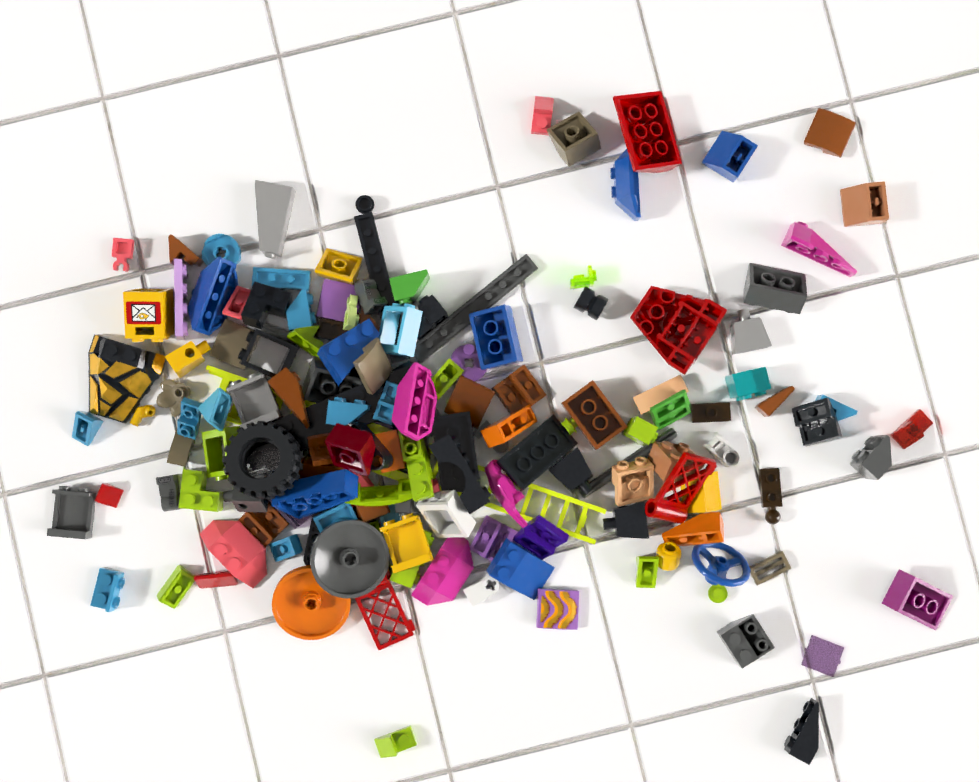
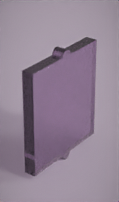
(822, 656)

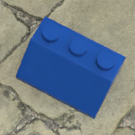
(496, 337)

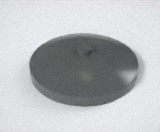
(349, 558)

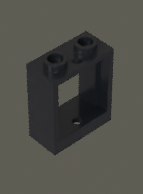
(251, 338)

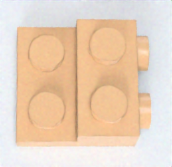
(633, 481)

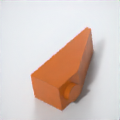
(509, 426)
(698, 530)

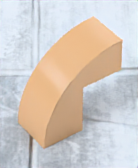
(659, 393)

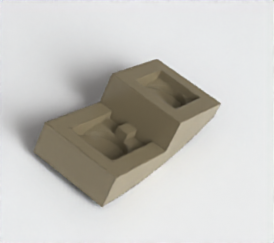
(180, 450)

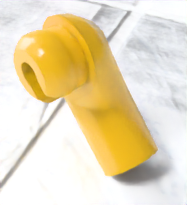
(142, 412)

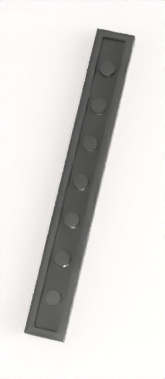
(482, 300)

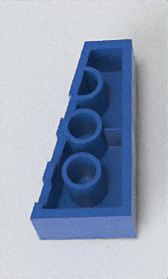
(318, 493)

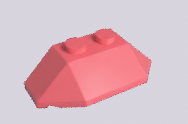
(236, 550)

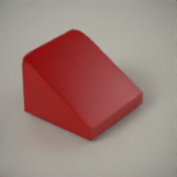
(109, 495)

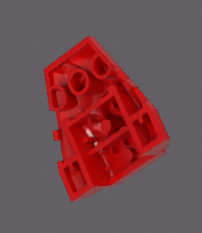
(677, 325)

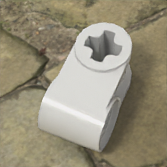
(721, 450)
(479, 591)

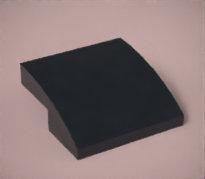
(816, 422)

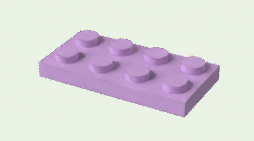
(180, 293)

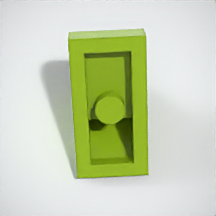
(305, 339)
(446, 377)
(646, 571)
(395, 742)

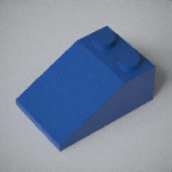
(519, 569)

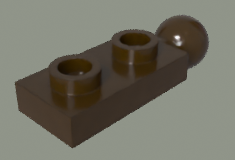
(771, 493)

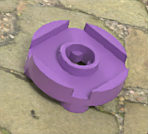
(468, 352)

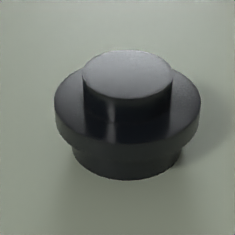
(364, 204)

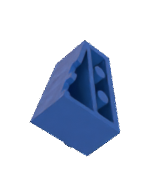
(344, 350)

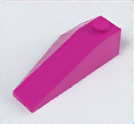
(810, 245)

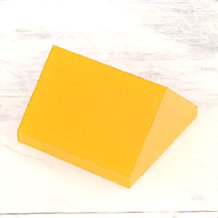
(339, 266)
(708, 496)

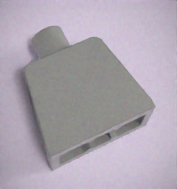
(748, 334)

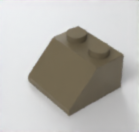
(574, 139)

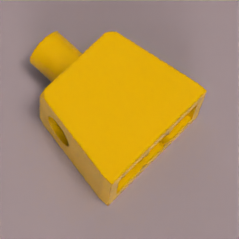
(180, 359)

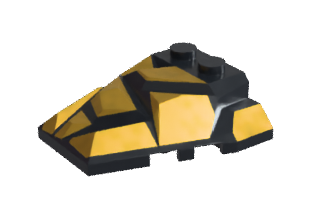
(120, 377)

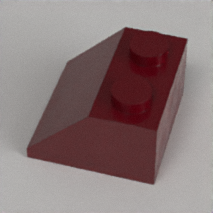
(351, 448)

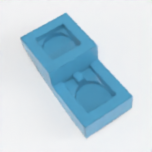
(386, 403)

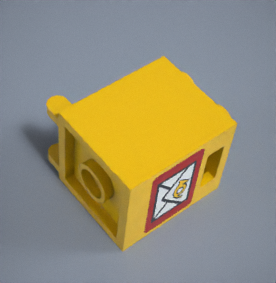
(149, 309)

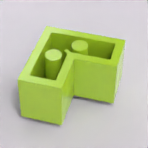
(194, 493)

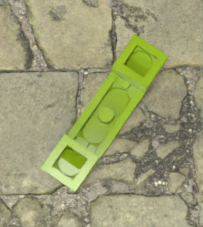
(383, 494)

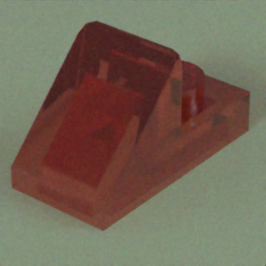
(912, 429)

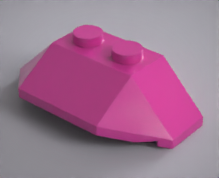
(415, 403)
(445, 573)

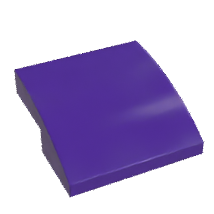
(541, 537)

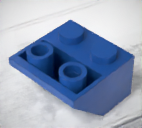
(729, 155)

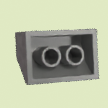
(775, 288)

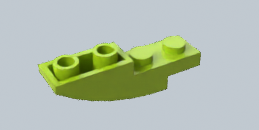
(418, 467)

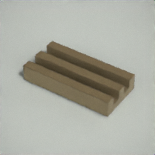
(784, 560)

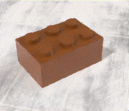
(594, 415)

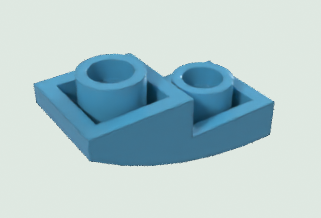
(190, 418)

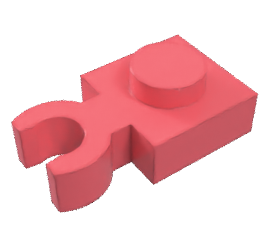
(122, 250)

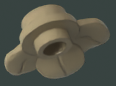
(170, 396)

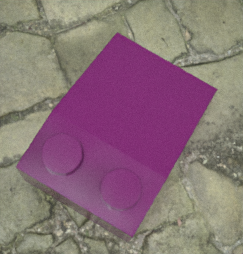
(917, 599)

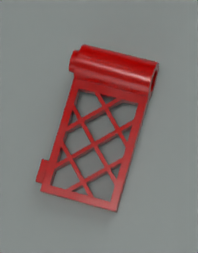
(670, 507)
(385, 583)

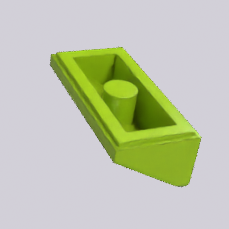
(176, 587)

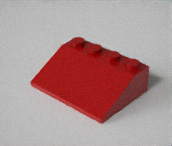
(647, 132)

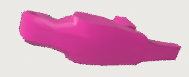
(504, 491)

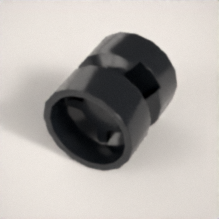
(589, 302)

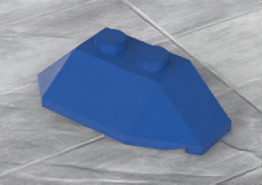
(626, 186)
(211, 295)

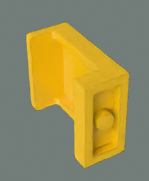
(406, 542)

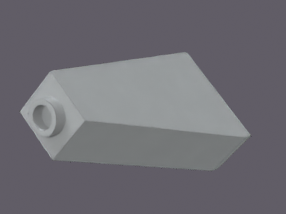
(274, 211)

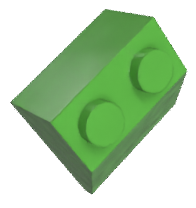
(409, 286)

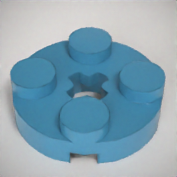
(222, 241)

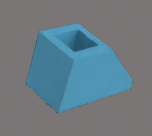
(300, 311)
(343, 412)

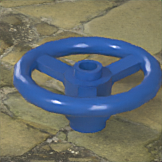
(719, 566)

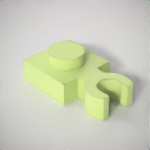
(351, 317)

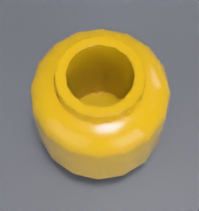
(669, 556)

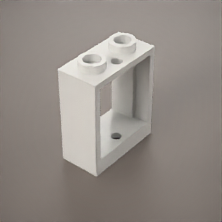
(447, 500)

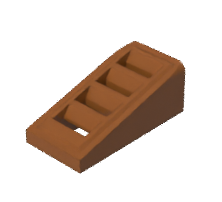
(769, 405)

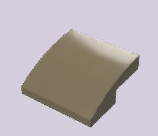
(230, 342)
(373, 366)

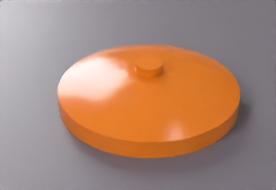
(306, 608)

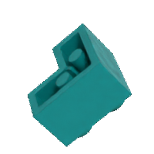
(745, 383)

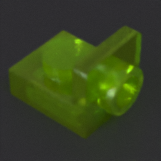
(580, 281)

